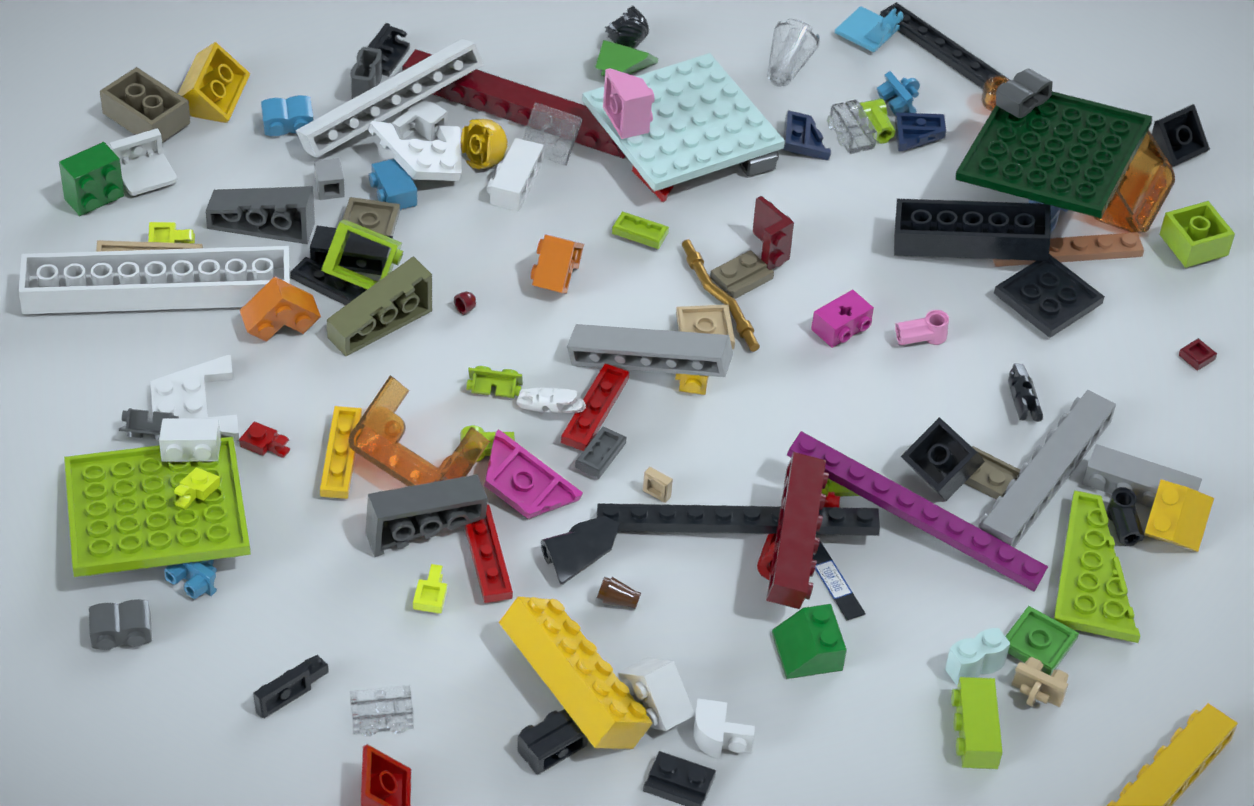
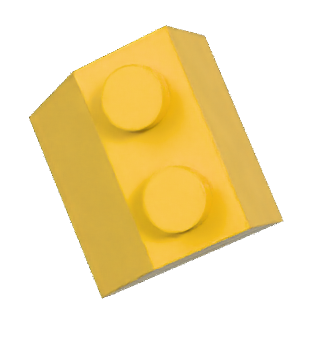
(1179, 515)

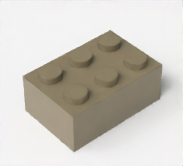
(144, 104)

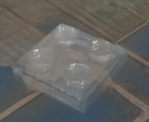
(553, 130)

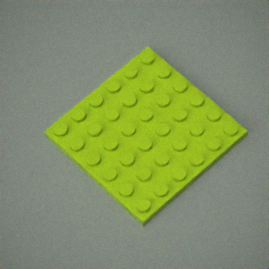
(128, 514)

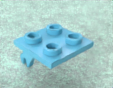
(869, 28)

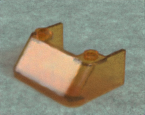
(1141, 189)
(378, 438)

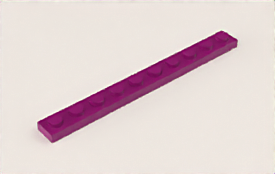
(923, 513)

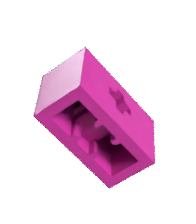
(842, 318)

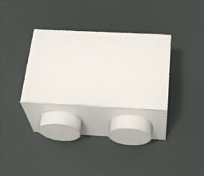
(190, 439)

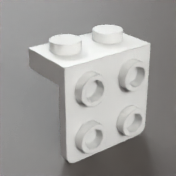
(143, 162)

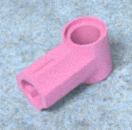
(930, 329)

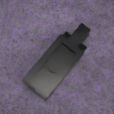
(289, 686)

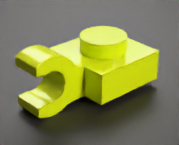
(166, 233)
(196, 485)
(432, 592)

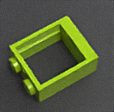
(338, 245)

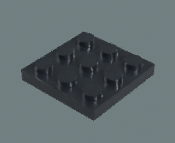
(1049, 295)

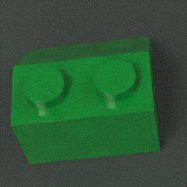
(810, 642)

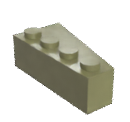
(382, 308)

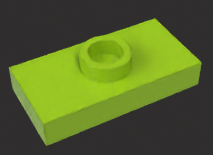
(640, 230)

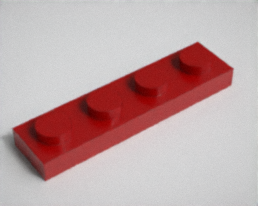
(598, 403)
(488, 559)

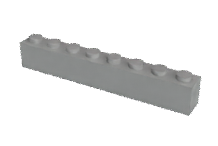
(1048, 469)

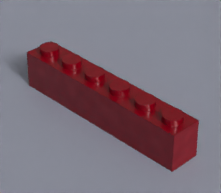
(797, 530)

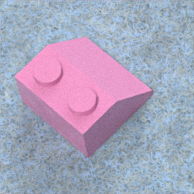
(627, 103)

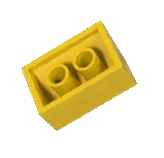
(214, 84)

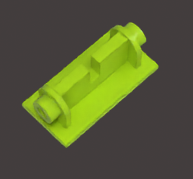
(484, 378)

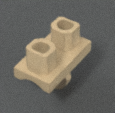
(1039, 684)

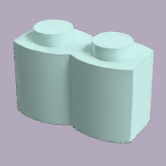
(977, 655)

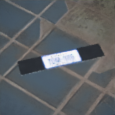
(836, 584)

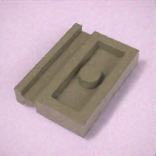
(741, 274)
(992, 476)

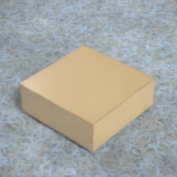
(657, 484)

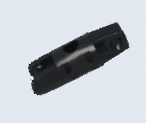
(1024, 393)

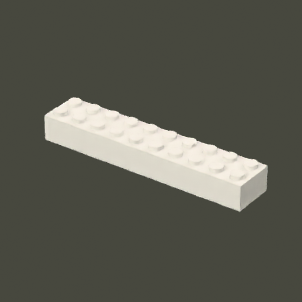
(148, 279)

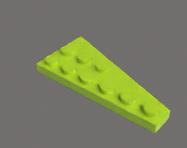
(1091, 578)

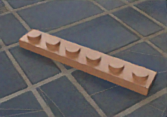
(1088, 248)

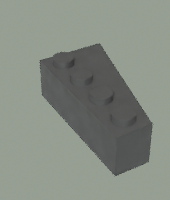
(264, 212)
(422, 510)

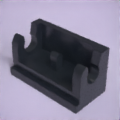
(391, 47)

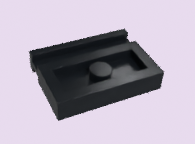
(679, 780)

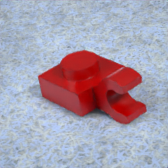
(261, 439)

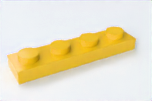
(339, 455)

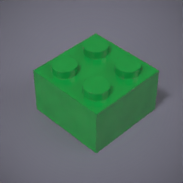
(91, 178)

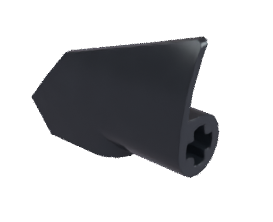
(580, 546)

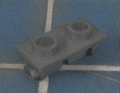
(138, 424)

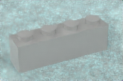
(1115, 469)

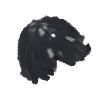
(628, 29)

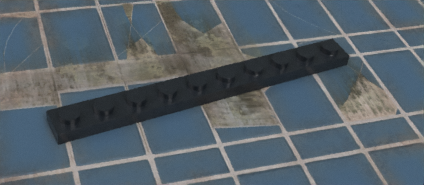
(732, 519)

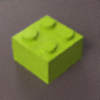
(1197, 234)

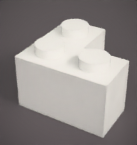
(660, 691)

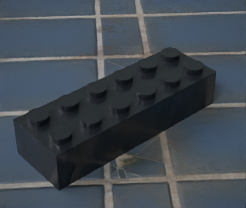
(972, 229)

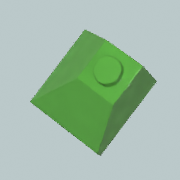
(623, 58)

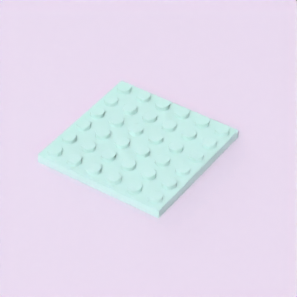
(696, 126)

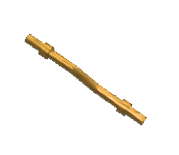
(743, 326)

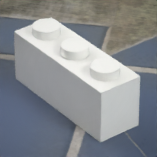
(516, 174)

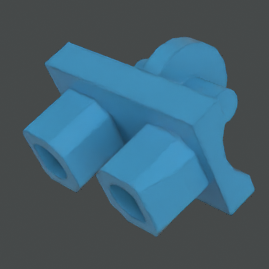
(902, 91)
(199, 577)

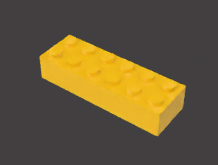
(576, 673)

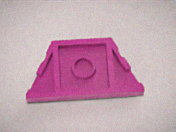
(525, 480)

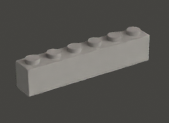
(650, 350)

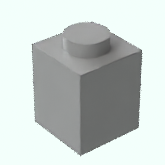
(329, 179)

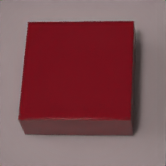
(1197, 354)

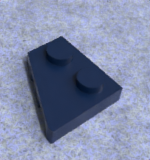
(918, 129)
(803, 136)

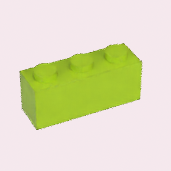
(977, 723)

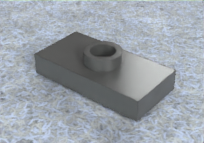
(600, 452)

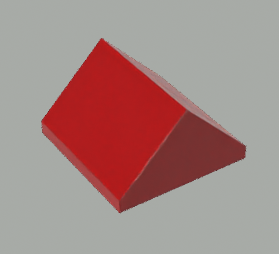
(384, 780)

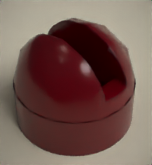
(465, 302)

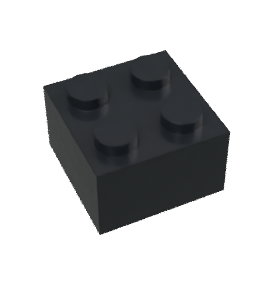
(943, 458)

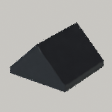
(1180, 135)

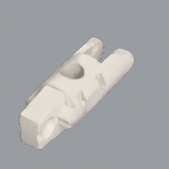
(551, 400)

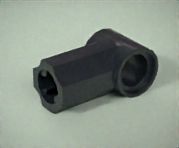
(1125, 516)

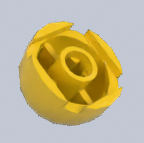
(483, 143)

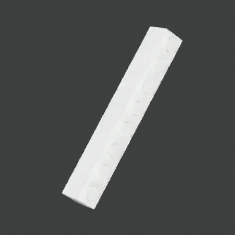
(389, 97)

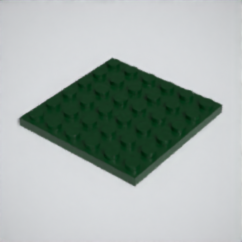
(1057, 154)

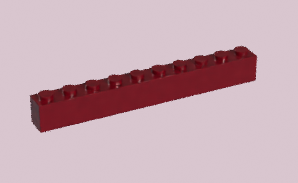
(516, 102)

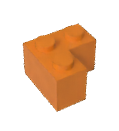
(556, 263)
(278, 306)

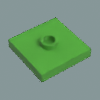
(1040, 638)

